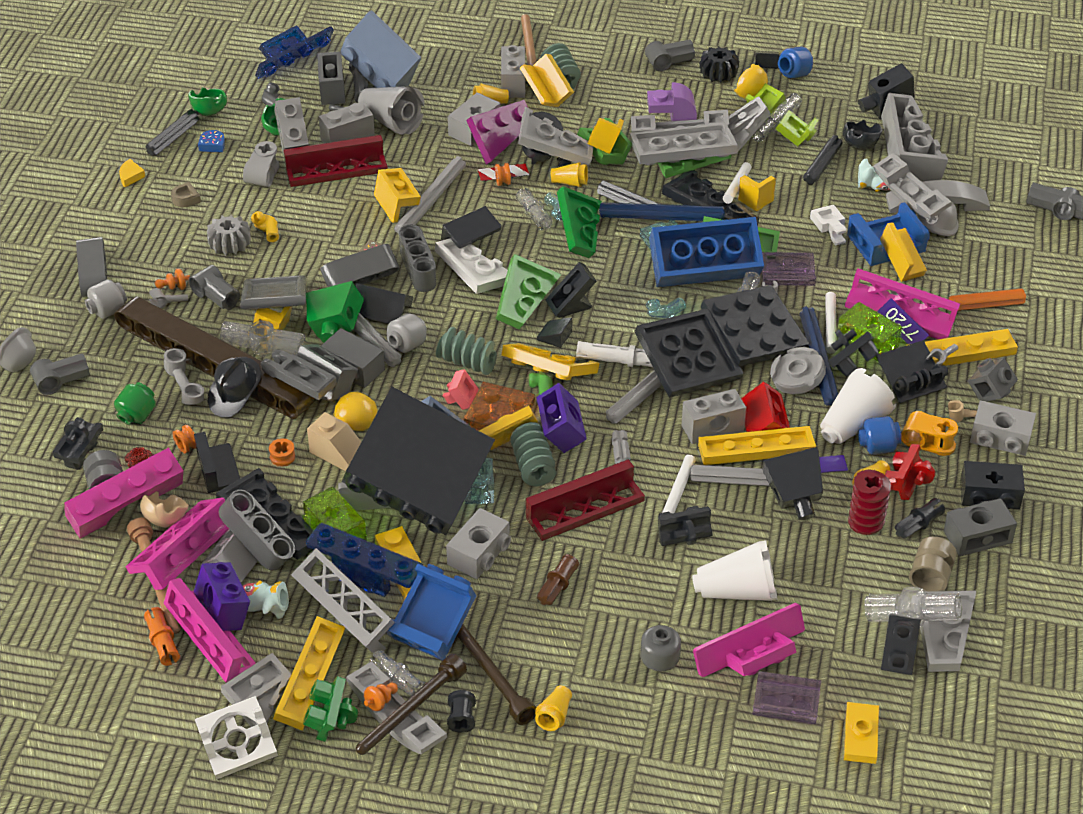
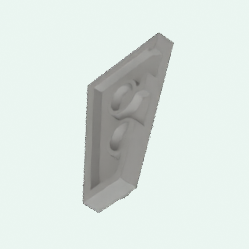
(546, 138)
(946, 640)

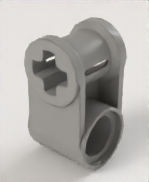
(262, 165)

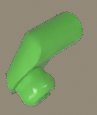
(540, 380)

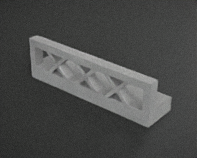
(338, 610)

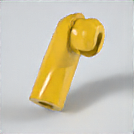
(267, 224)

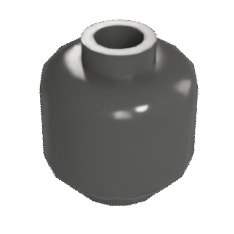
(660, 648)

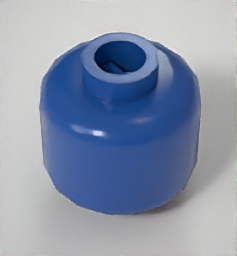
(795, 62)
(880, 435)

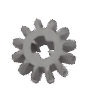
(228, 235)

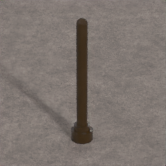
(450, 670)
(520, 707)

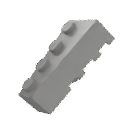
(911, 138)

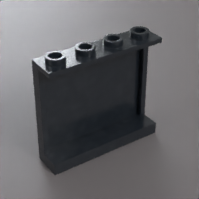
(418, 461)

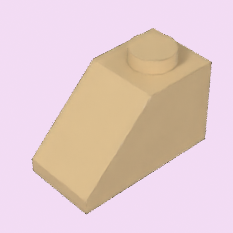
(332, 441)

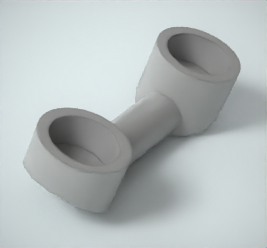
(175, 366)

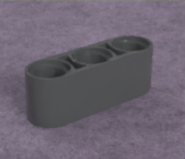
(417, 258)
(91, 263)
(361, 266)
(253, 516)

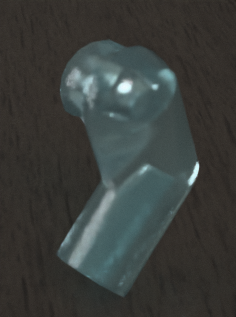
(552, 200)
(665, 311)

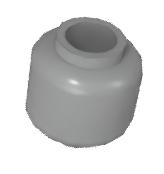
(105, 298)
(406, 333)

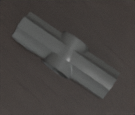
(1063, 203)

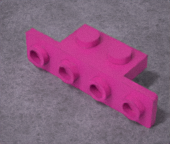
(752, 645)

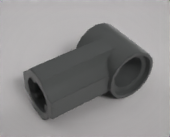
(663, 55)
(211, 283)
(51, 375)

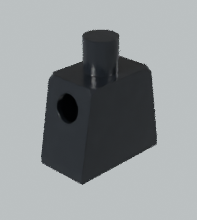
(896, 81)
(796, 480)

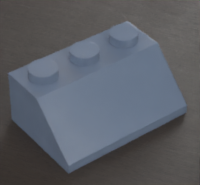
(380, 53)

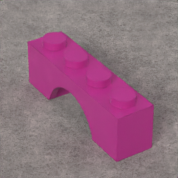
(99, 504)

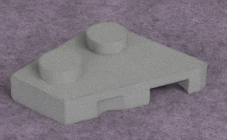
(747, 120)
(264, 680)

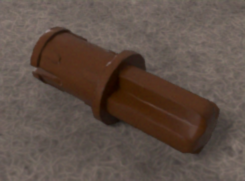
(558, 579)

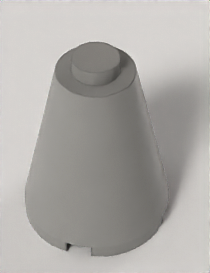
(395, 107)

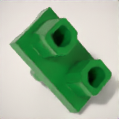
(333, 710)

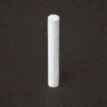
(734, 186)
(831, 325)
(679, 484)

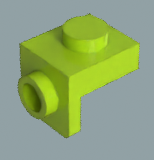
(770, 96)
(795, 129)

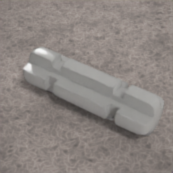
(621, 446)

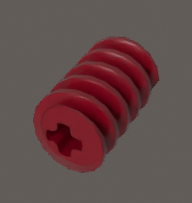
(869, 502)

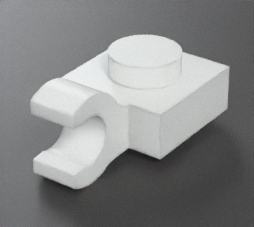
(830, 220)

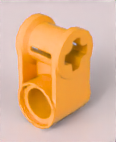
(930, 432)

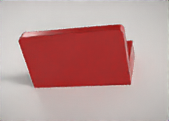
(764, 409)

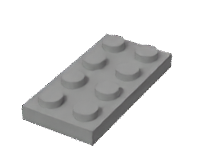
(683, 143)

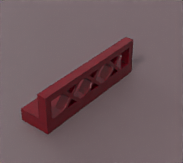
(334, 157)
(579, 496)

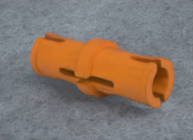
(161, 636)

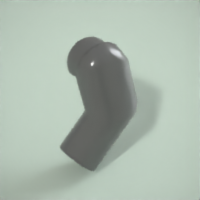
(270, 94)

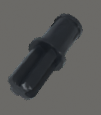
(919, 518)

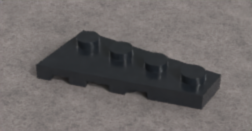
(693, 191)
(275, 506)

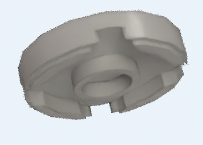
(798, 370)

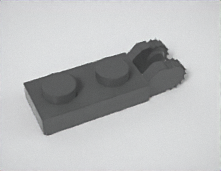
(299, 373)

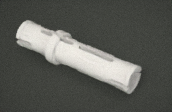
(612, 353)

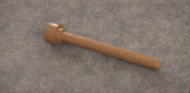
(528, 40)
(141, 533)

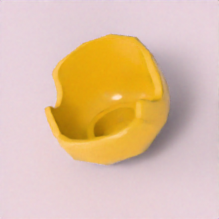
(751, 81)
(356, 410)

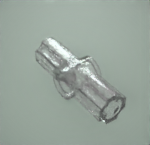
(261, 338)
(914, 603)

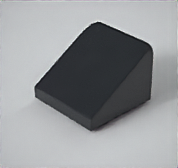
(767, 59)
(556, 332)

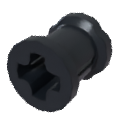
(461, 706)

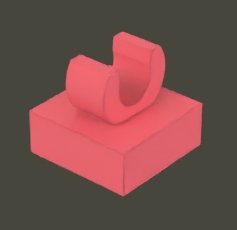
(461, 390)

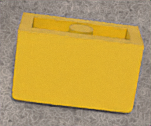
(547, 81)
(395, 191)
(902, 253)

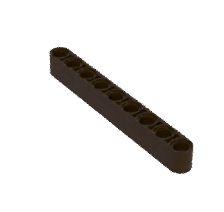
(205, 352)

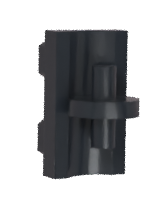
(843, 359)
(78, 440)
(684, 526)
(900, 644)

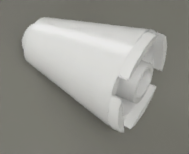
(858, 400)
(739, 575)

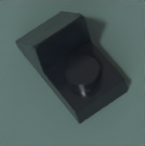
(570, 293)

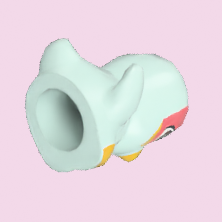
(869, 178)
(267, 597)

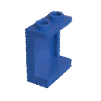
(867, 234)
(433, 611)

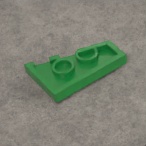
(579, 220)

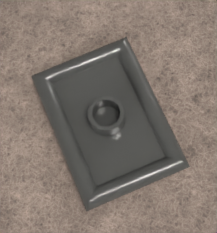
(273, 292)

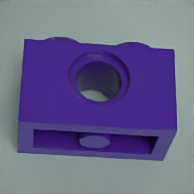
(561, 418)
(222, 595)

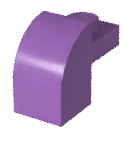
(677, 102)

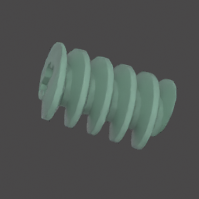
(565, 62)
(466, 351)
(533, 454)

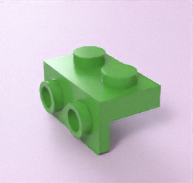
(618, 153)

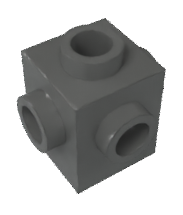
(992, 379)

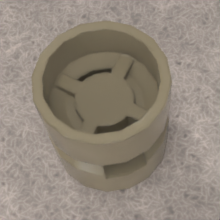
(933, 564)

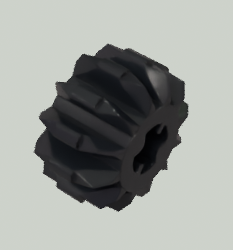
(719, 64)

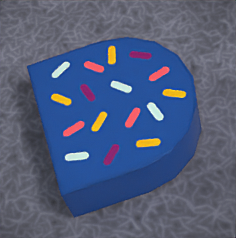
(211, 141)

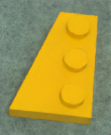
(540, 359)

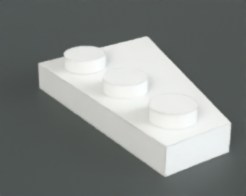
(472, 267)

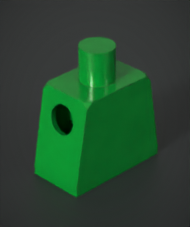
(333, 309)

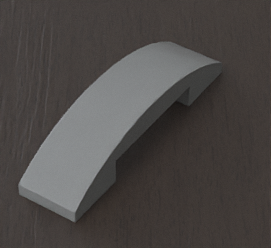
(648, 122)
(909, 188)
(970, 196)
(415, 731)

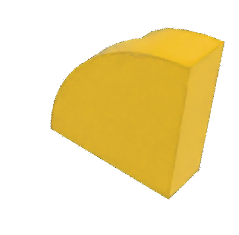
(130, 173)

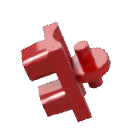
(909, 472)

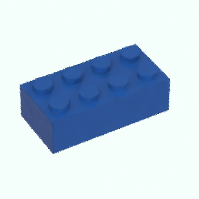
(705, 251)

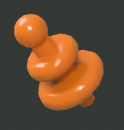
(171, 280)
(377, 696)

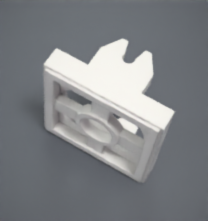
(264, 751)

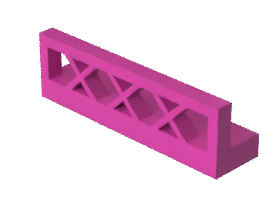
(927, 315)
(180, 544)
(217, 645)

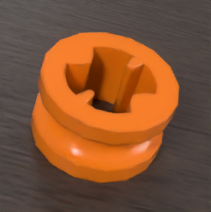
(502, 174)
(184, 439)
(281, 445)

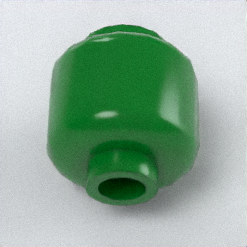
(134, 403)

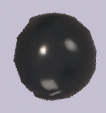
(860, 135)

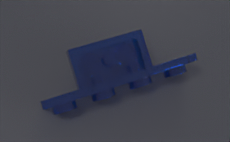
(287, 47)
(362, 561)

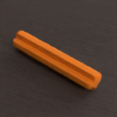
(989, 299)

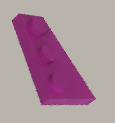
(496, 128)

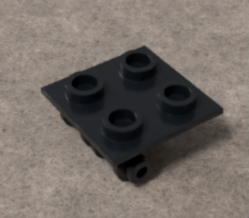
(911, 372)

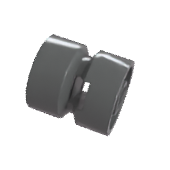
(101, 466)

